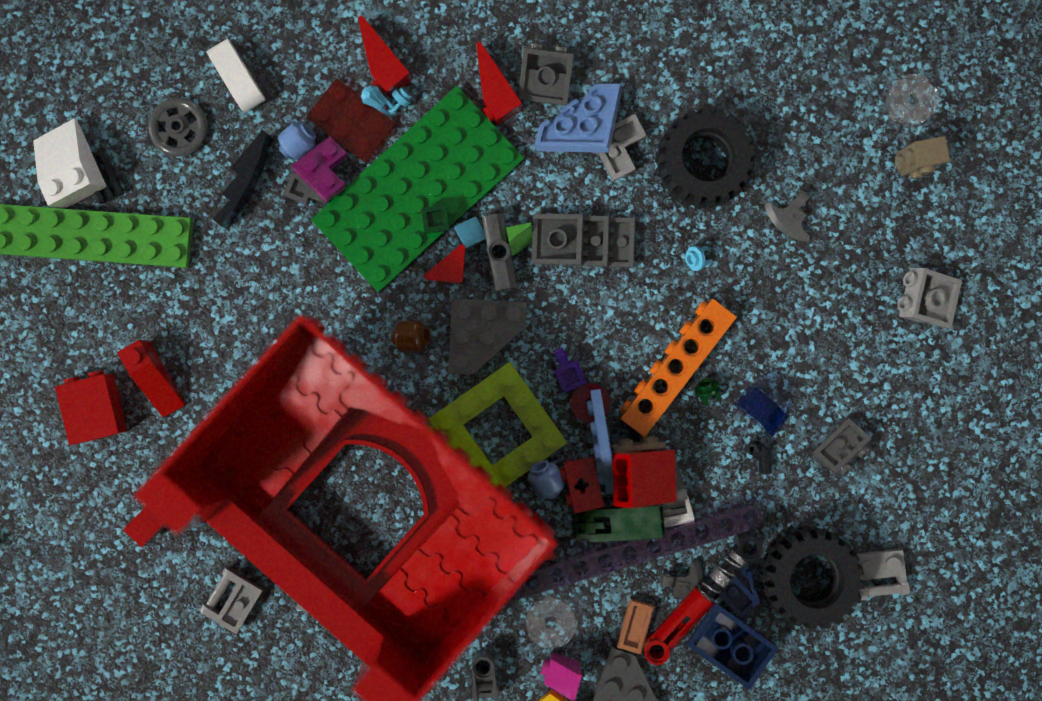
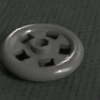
(184, 107)

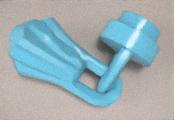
(373, 97)

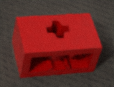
(591, 496)

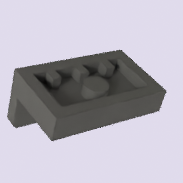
(844, 448)

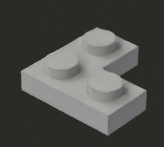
(617, 160)

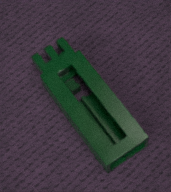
(625, 523)

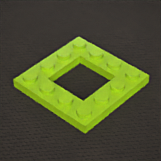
(507, 383)

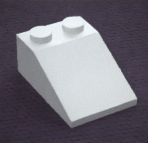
(66, 166)

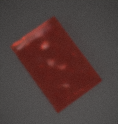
(350, 121)

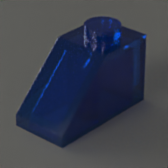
(761, 410)

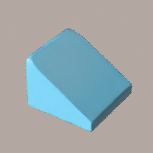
(470, 232)

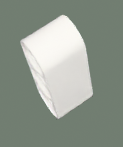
(236, 75)

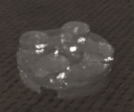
(901, 110)
(565, 620)

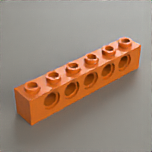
(720, 321)

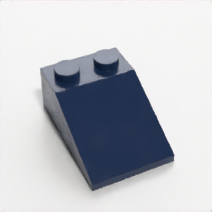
(732, 645)

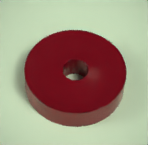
(578, 399)

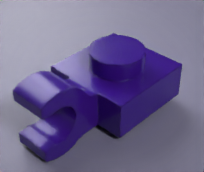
(568, 374)

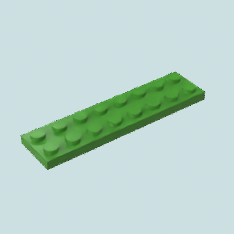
(95, 236)

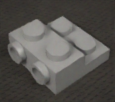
(929, 297)

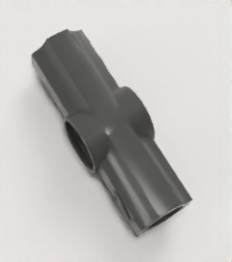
(495, 237)

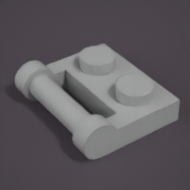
(883, 565)
(238, 604)

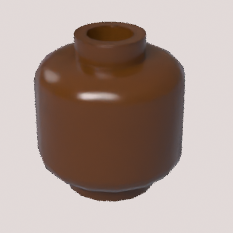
(411, 336)

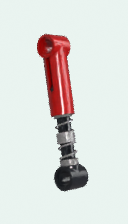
(699, 600)

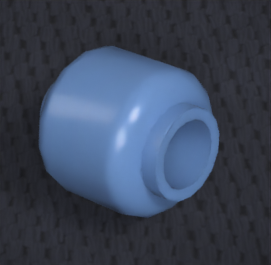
(296, 140)
(545, 480)

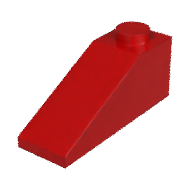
(382, 62)
(498, 96)
(151, 376)

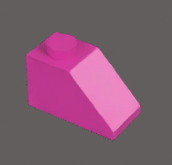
(562, 674)

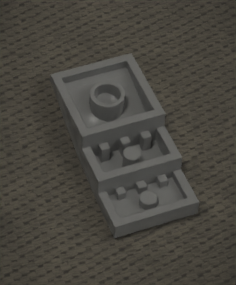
(583, 241)

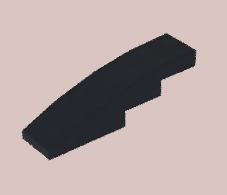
(249, 169)

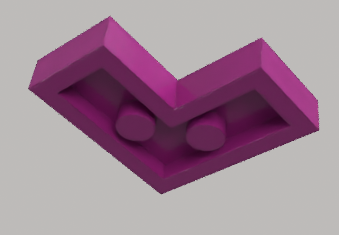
(317, 166)

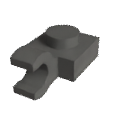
(301, 191)

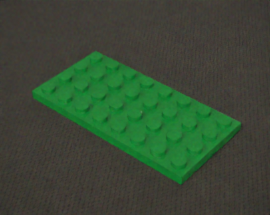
(442, 159)

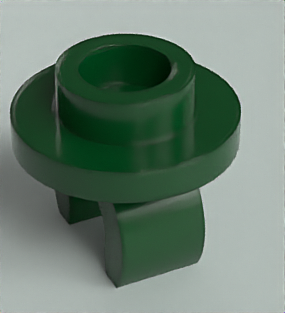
(707, 388)

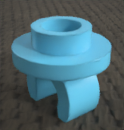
(696, 259)

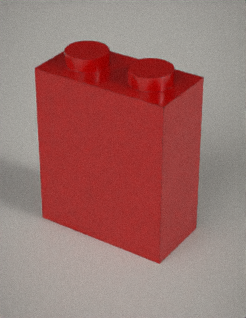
(91, 407)
(644, 478)

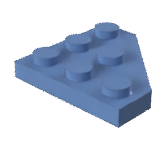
(583, 124)
(601, 441)

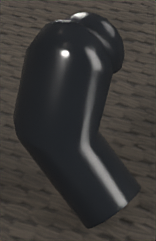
(762, 454)

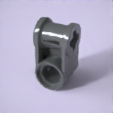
(484, 679)

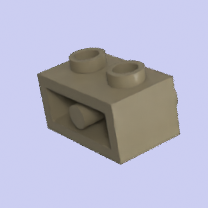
(922, 157)

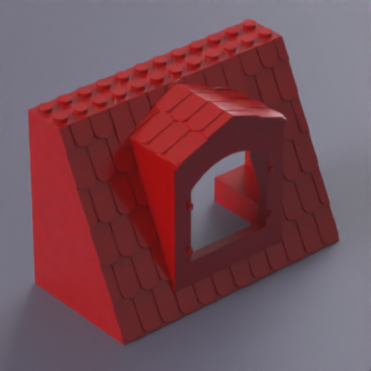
(277, 437)

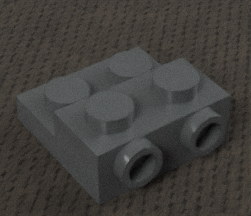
(545, 74)

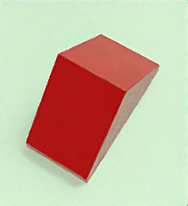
(450, 269)

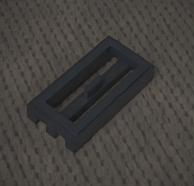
(101, 152)

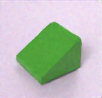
(519, 237)

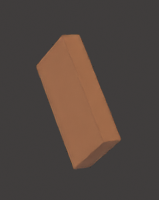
(635, 625)

